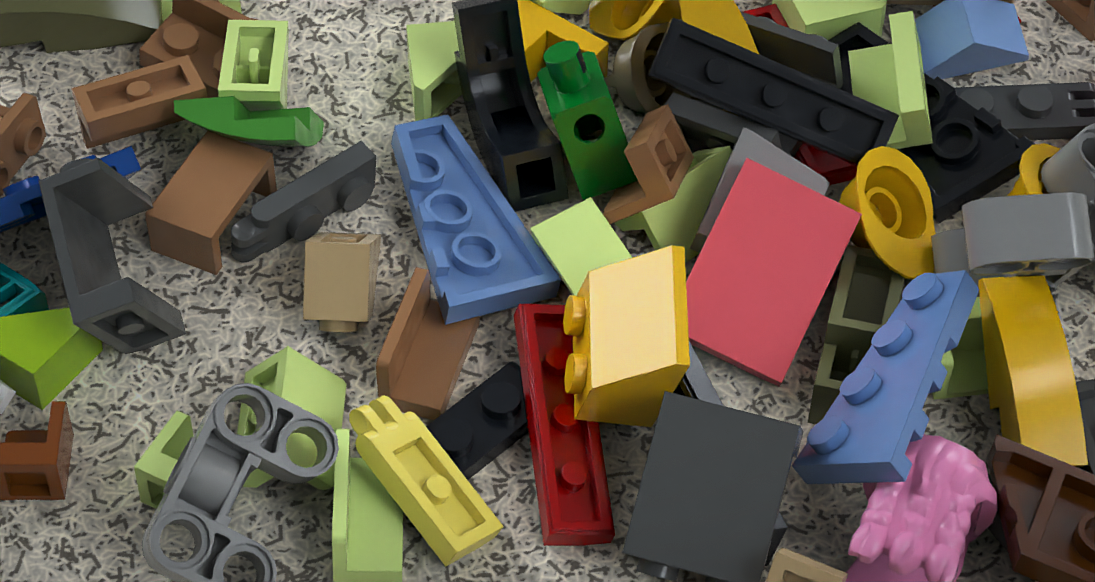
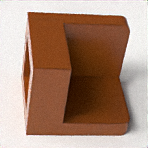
(38, 461)

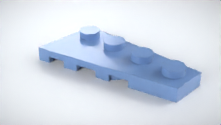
(467, 229)
(884, 397)

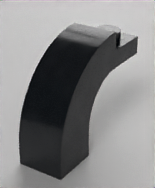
(501, 105)

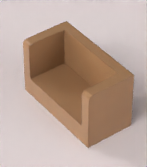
(205, 199)

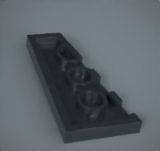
(969, 145)

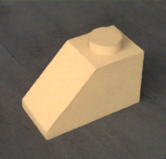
(340, 279)

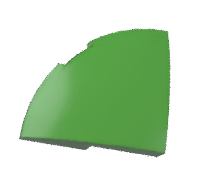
(267, 127)

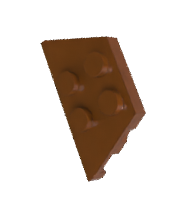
(1044, 513)

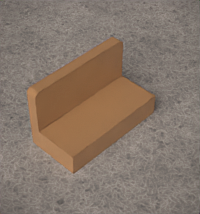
(135, 100)
(659, 162)
(422, 353)

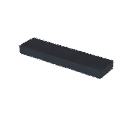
(770, 93)

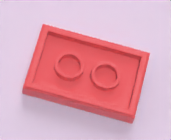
(765, 270)

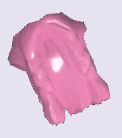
(924, 524)

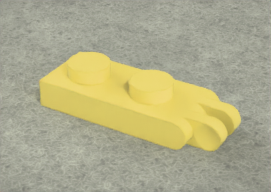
(423, 480)

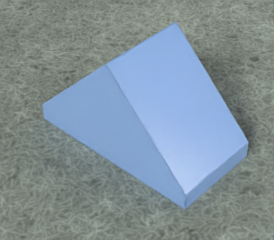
(969, 37)

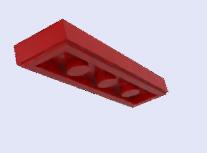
(564, 450)

